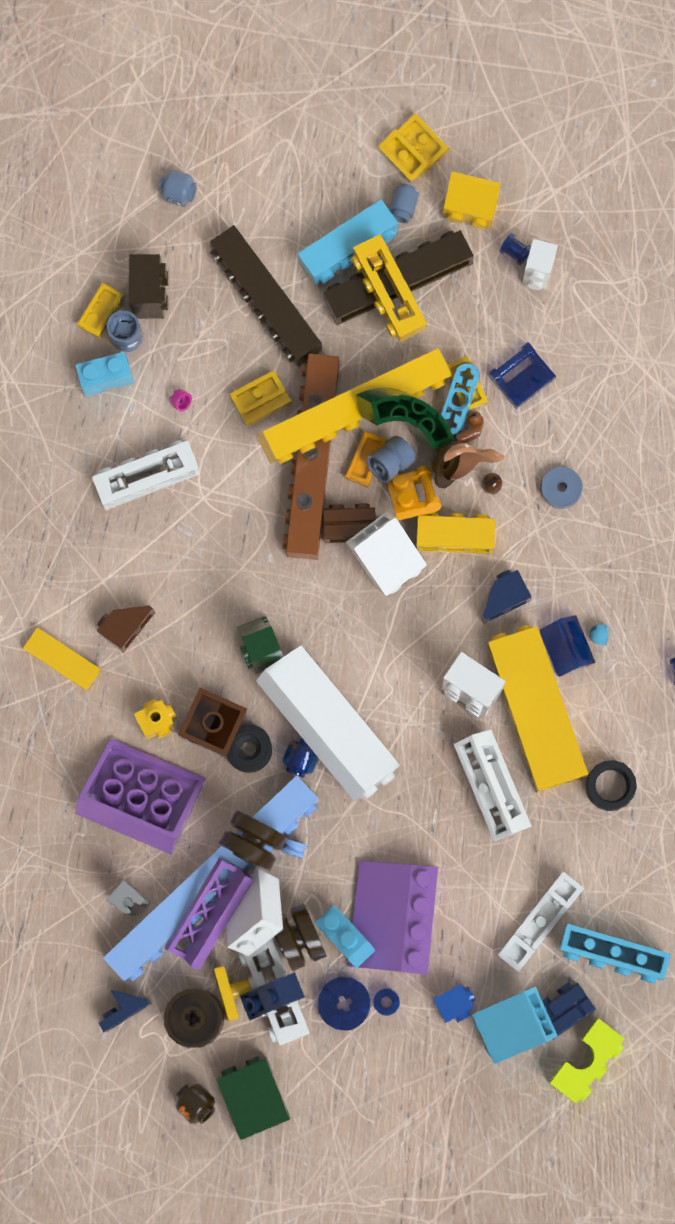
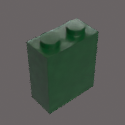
(253, 1097)

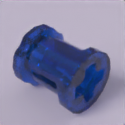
(515, 249)

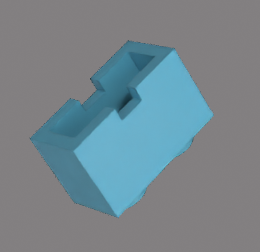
(104, 373)
(345, 936)

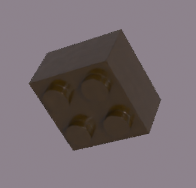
(147, 285)

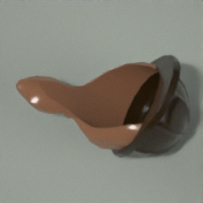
(458, 459)

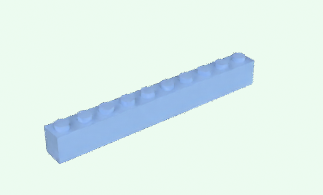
(154, 932)

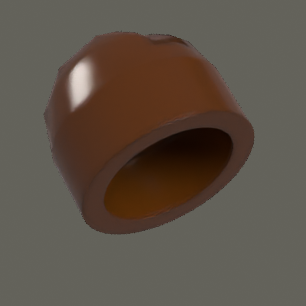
(495, 487)

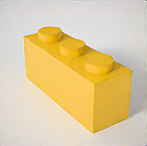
(456, 533)

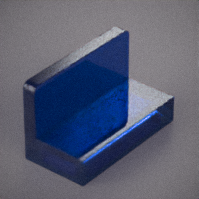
(567, 645)

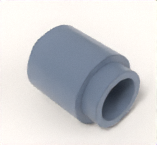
(404, 203)

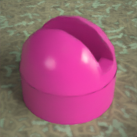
(185, 402)

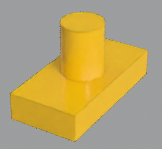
(230, 992)

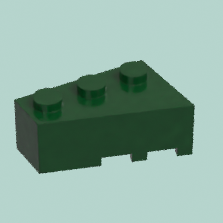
(260, 644)

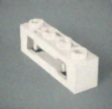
(116, 493)
(492, 785)
(290, 1031)

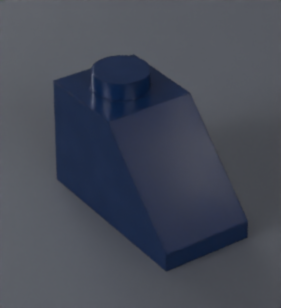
(506, 595)

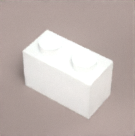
(539, 264)

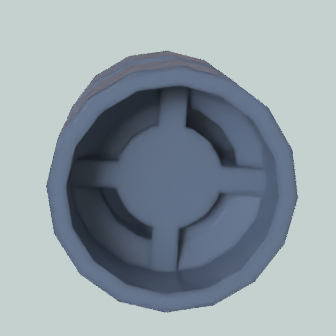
(124, 331)
(391, 458)

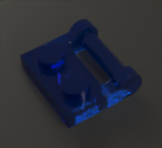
(528, 381)

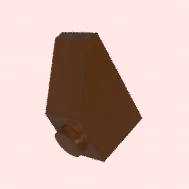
(124, 625)

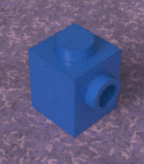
(455, 1003)

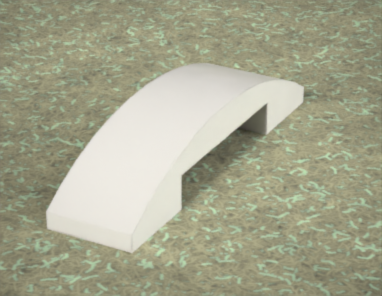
(540, 921)

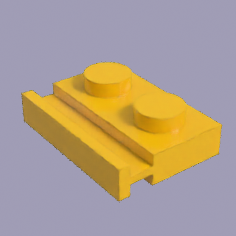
(260, 398)

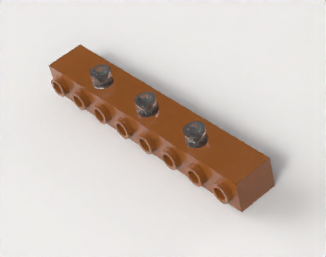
(312, 466)

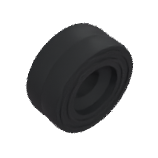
(263, 749)

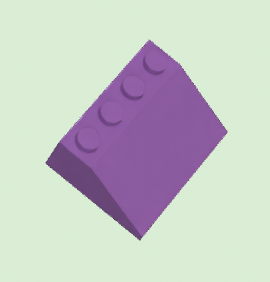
(140, 796)
(396, 914)

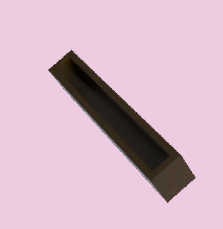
(418, 269)
(265, 295)

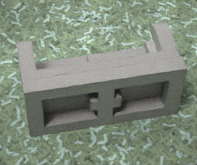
(123, 897)

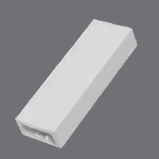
(328, 724)

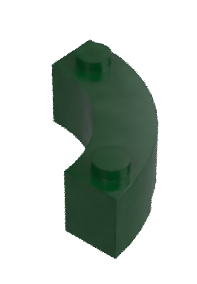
(391, 405)

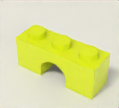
(603, 1044)

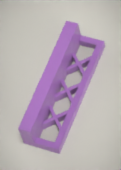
(217, 916)

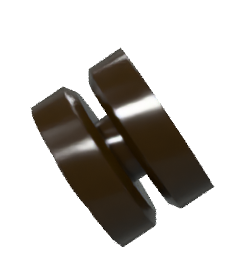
(252, 842)
(300, 936)
(178, 1016)

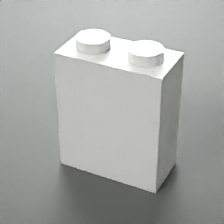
(386, 554)
(257, 915)

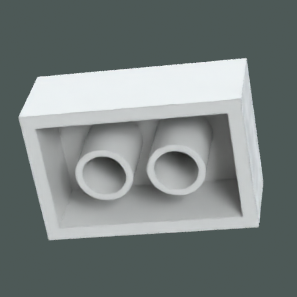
(472, 685)

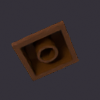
(212, 722)

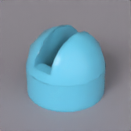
(599, 634)

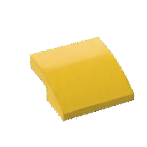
(414, 147)

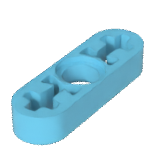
(458, 378)

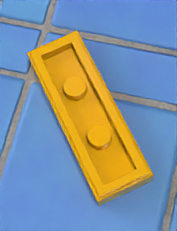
(62, 659)

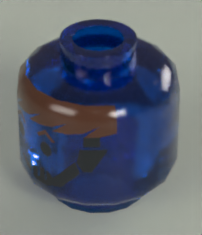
(299, 758)

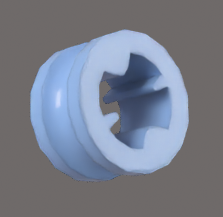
(294, 848)

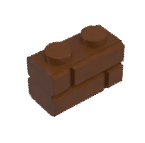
(344, 523)

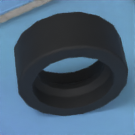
(616, 766)

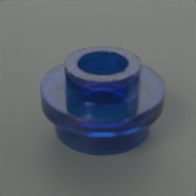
(386, 993)

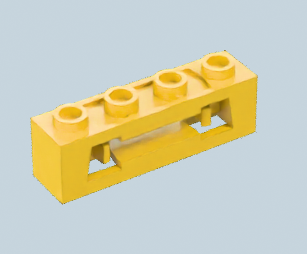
(368, 252)

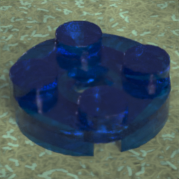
(348, 989)

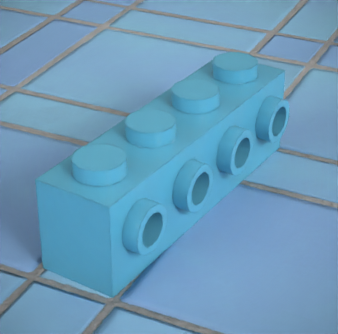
(336, 248)
(615, 952)

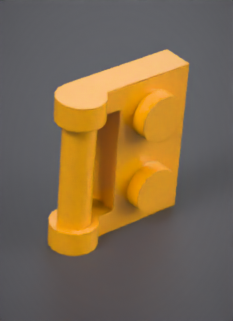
(404, 495)

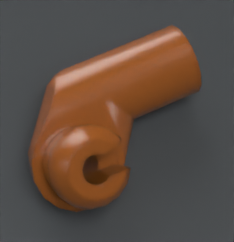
(473, 428)

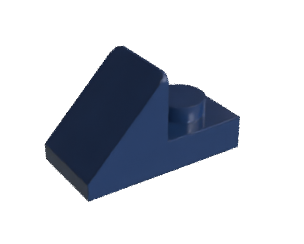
(129, 1007)

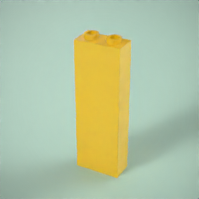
(537, 708)

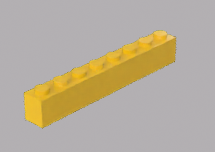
(343, 410)

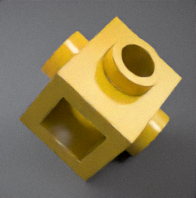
(147, 715)

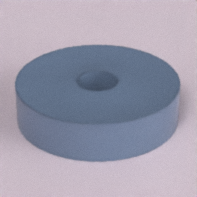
(563, 476)

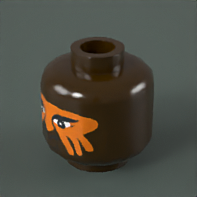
(195, 1103)

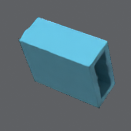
(514, 1025)

